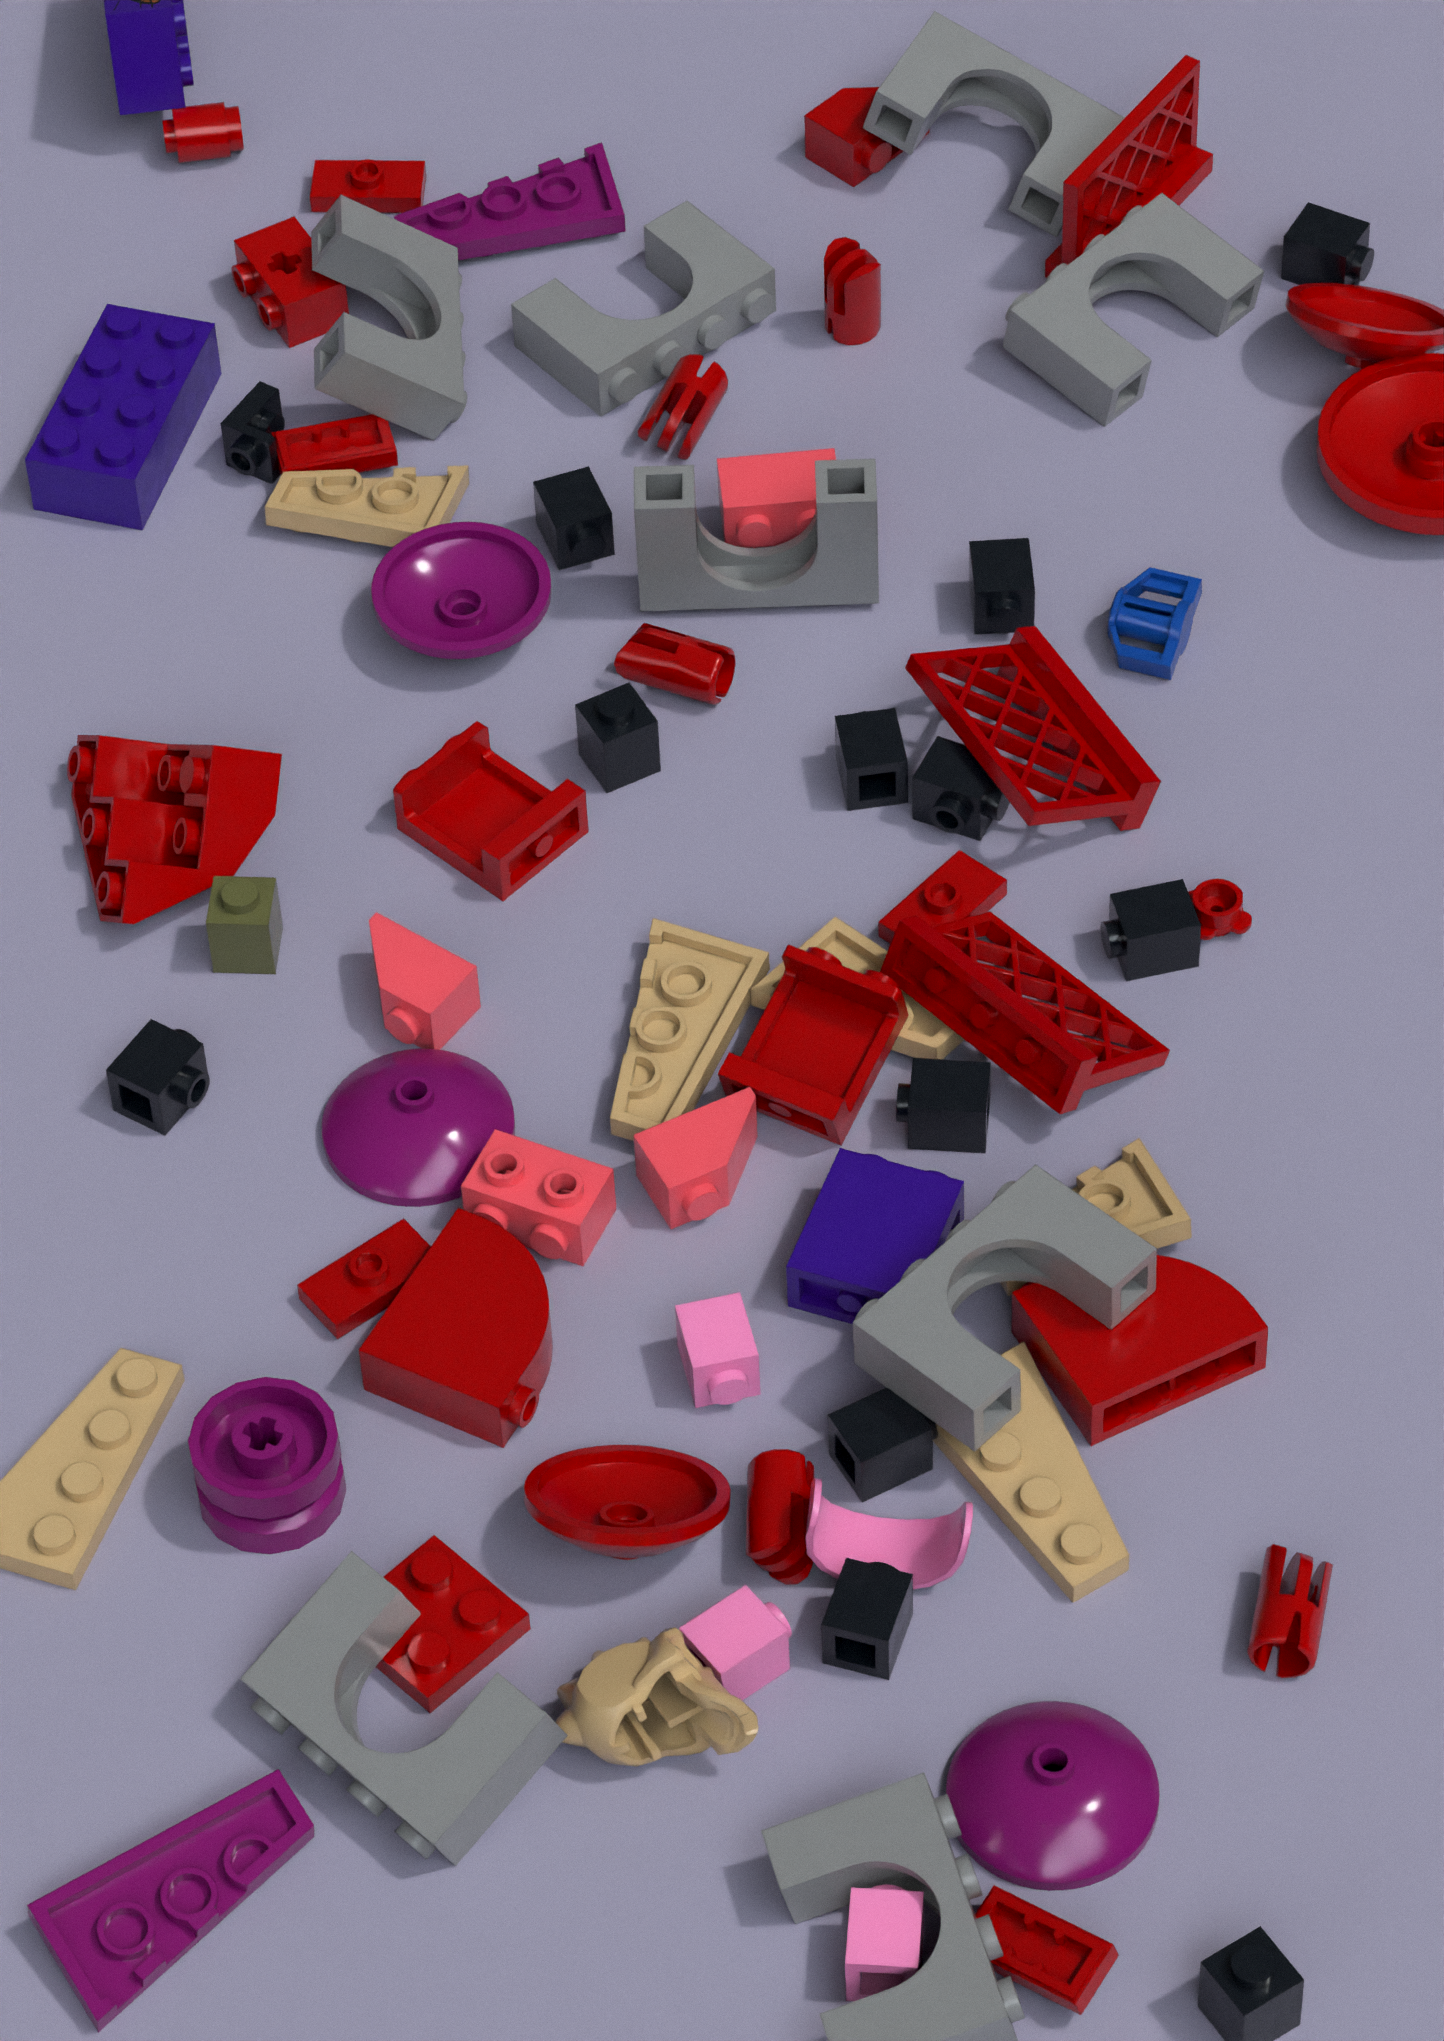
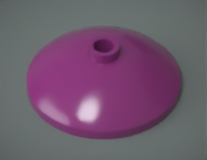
(461, 590)
(413, 1125)
(1053, 1825)

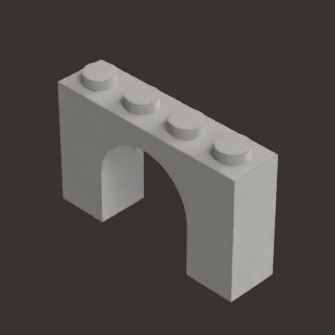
(958, 68)
(1151, 251)
(418, 281)
(614, 358)
(693, 570)
(1027, 1233)
(440, 1791)
(901, 1840)

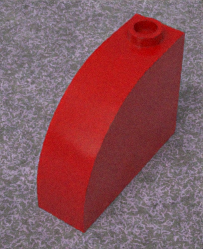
(466, 1333)
(1165, 1353)

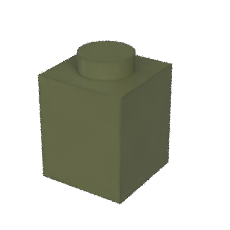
(244, 925)

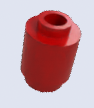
(203, 132)

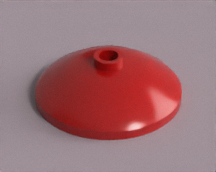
(1366, 321)
(627, 1499)

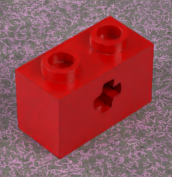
(279, 278)

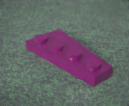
(537, 211)
(157, 1900)

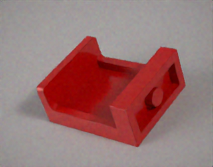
(488, 813)
(818, 1043)

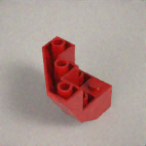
(166, 818)

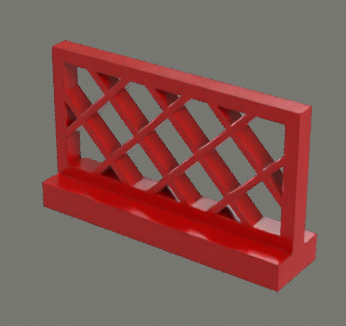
(1141, 158)
(1057, 712)
(1015, 1032)

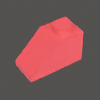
(421, 986)
(697, 1158)

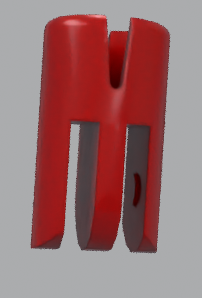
(851, 292)
(687, 401)
(677, 663)
(778, 1514)
(1289, 1612)

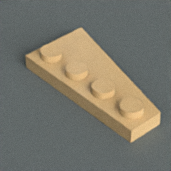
(683, 1021)
(81, 1467)
(1043, 1489)

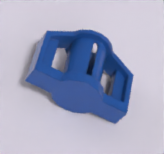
(1153, 621)

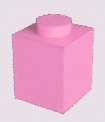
(717, 1350)
(741, 1642)
(882, 1939)

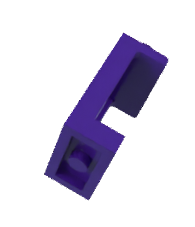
(867, 1232)

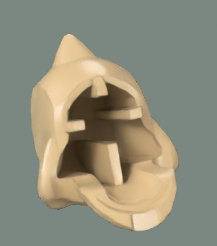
(652, 1704)

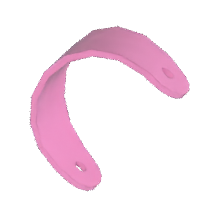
(920, 1547)

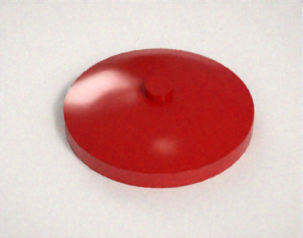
(1386, 443)

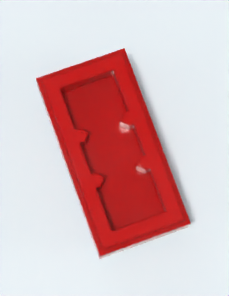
(378, 184)
(343, 444)
(949, 894)
(363, 1279)
(1047, 1951)

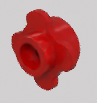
(1220, 908)

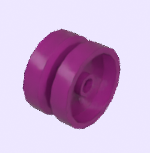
(267, 1465)

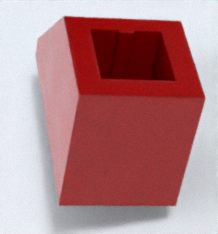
(840, 142)

